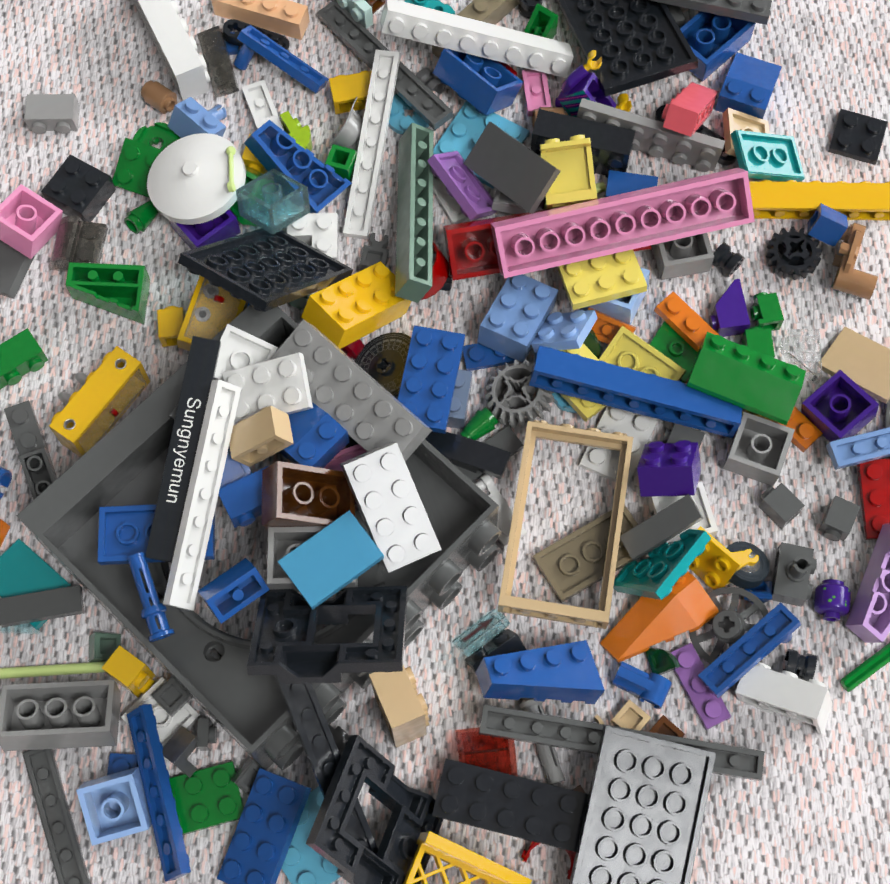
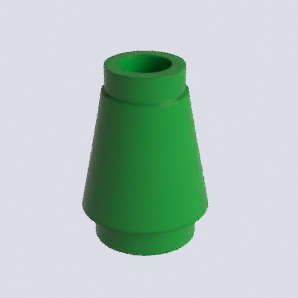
(141, 217)
(479, 424)

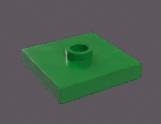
(675, 348)

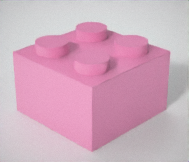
(28, 221)

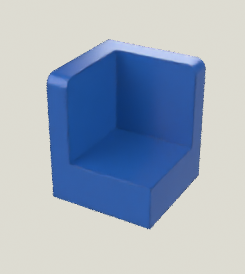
(827, 225)

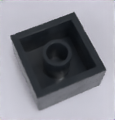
(79, 189)

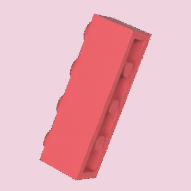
(689, 109)

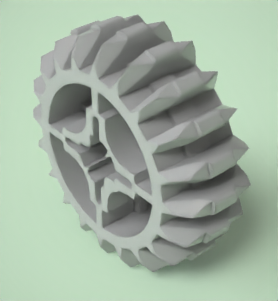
(507, 408)

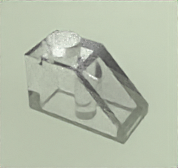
(804, 351)

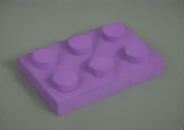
(462, 184)

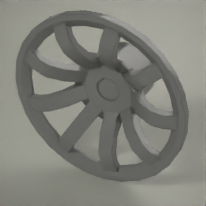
(727, 624)

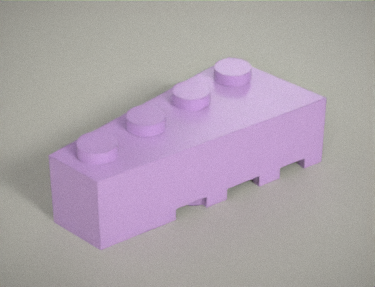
(871, 607)

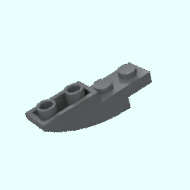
(31, 447)

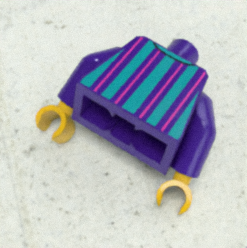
(586, 85)

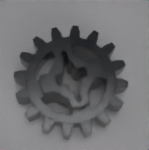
(798, 262)

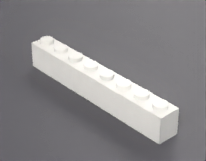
(476, 38)

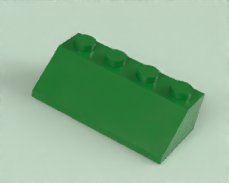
(746, 378)

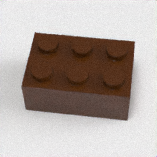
(303, 495)

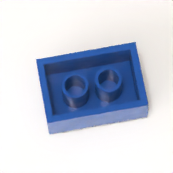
(715, 40)
(478, 80)

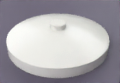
(192, 179)

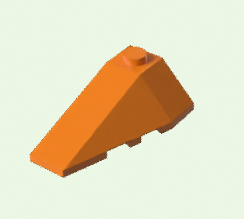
(660, 620)

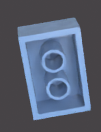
(517, 316)

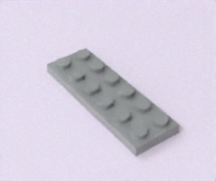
(656, 140)

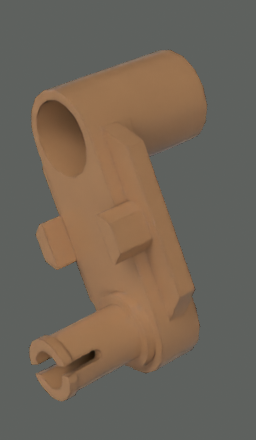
(847, 278)

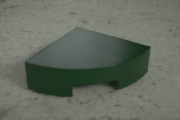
(593, 344)
(661, 661)

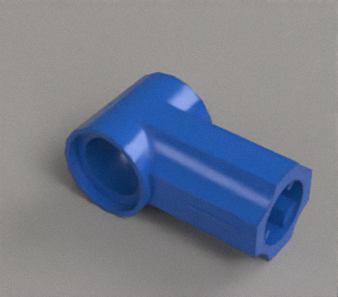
(645, 686)

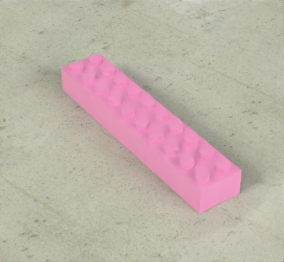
(623, 222)

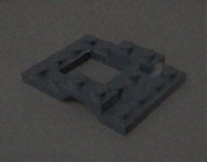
(287, 632)
(409, 818)

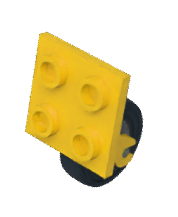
(737, 564)

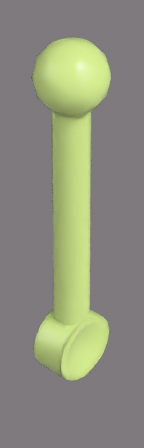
(230, 151)

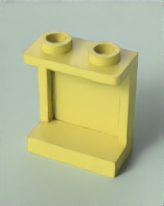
(576, 176)

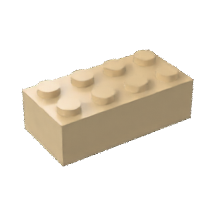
(400, 705)

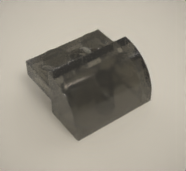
(77, 243)

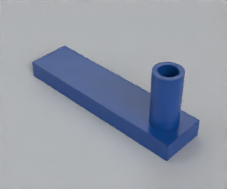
(256, 41)
(750, 650)

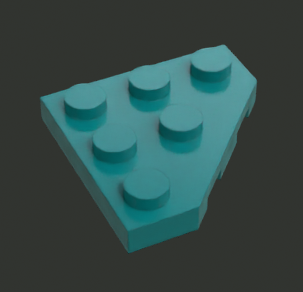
(663, 567)

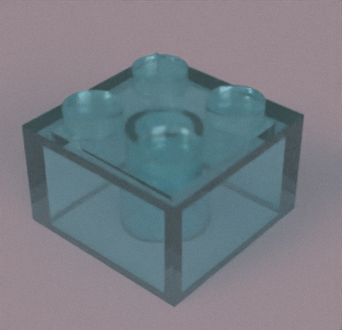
(273, 201)

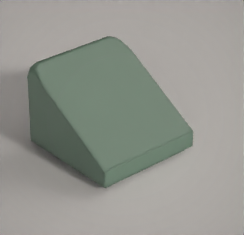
(102, 646)

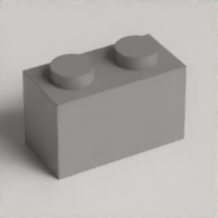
(52, 113)

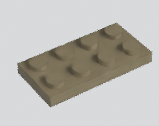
(580, 557)

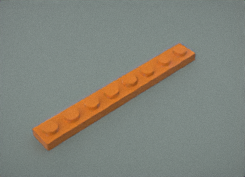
(693, 330)

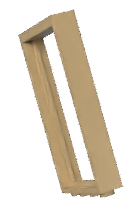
(555, 611)

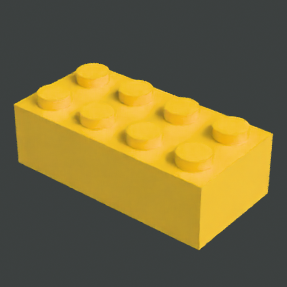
(356, 305)

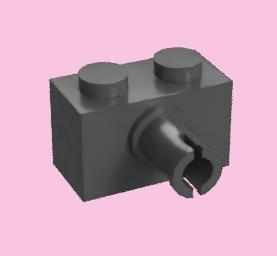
(792, 574)

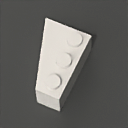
(786, 695)

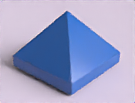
(763, 591)

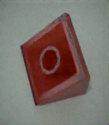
(486, 751)

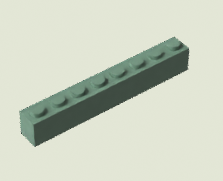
(414, 214)

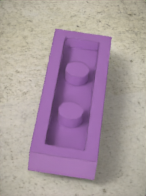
(707, 706)

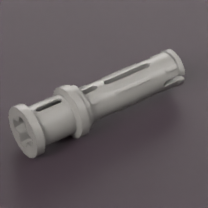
(546, 753)

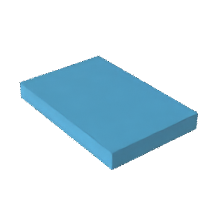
(331, 559)

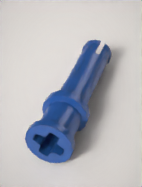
(149, 613)

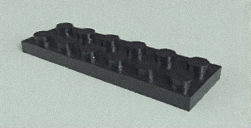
(510, 805)

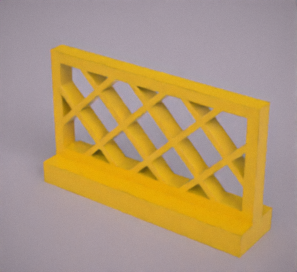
(460, 858)

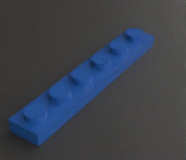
(158, 793)

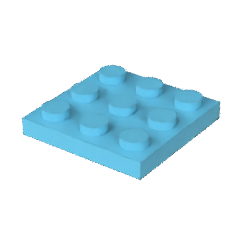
(467, 129)
(302, 862)

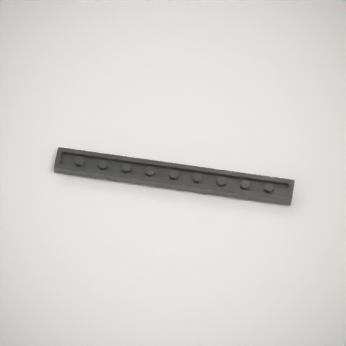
(586, 737)

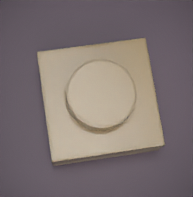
(631, 717)

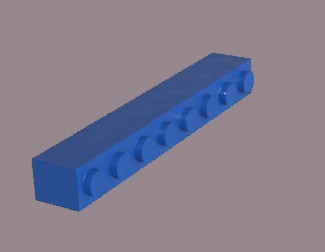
(633, 391)

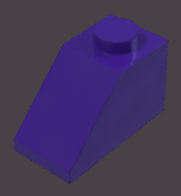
(730, 312)

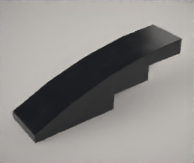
(470, 453)

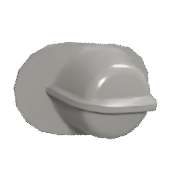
(350, 132)

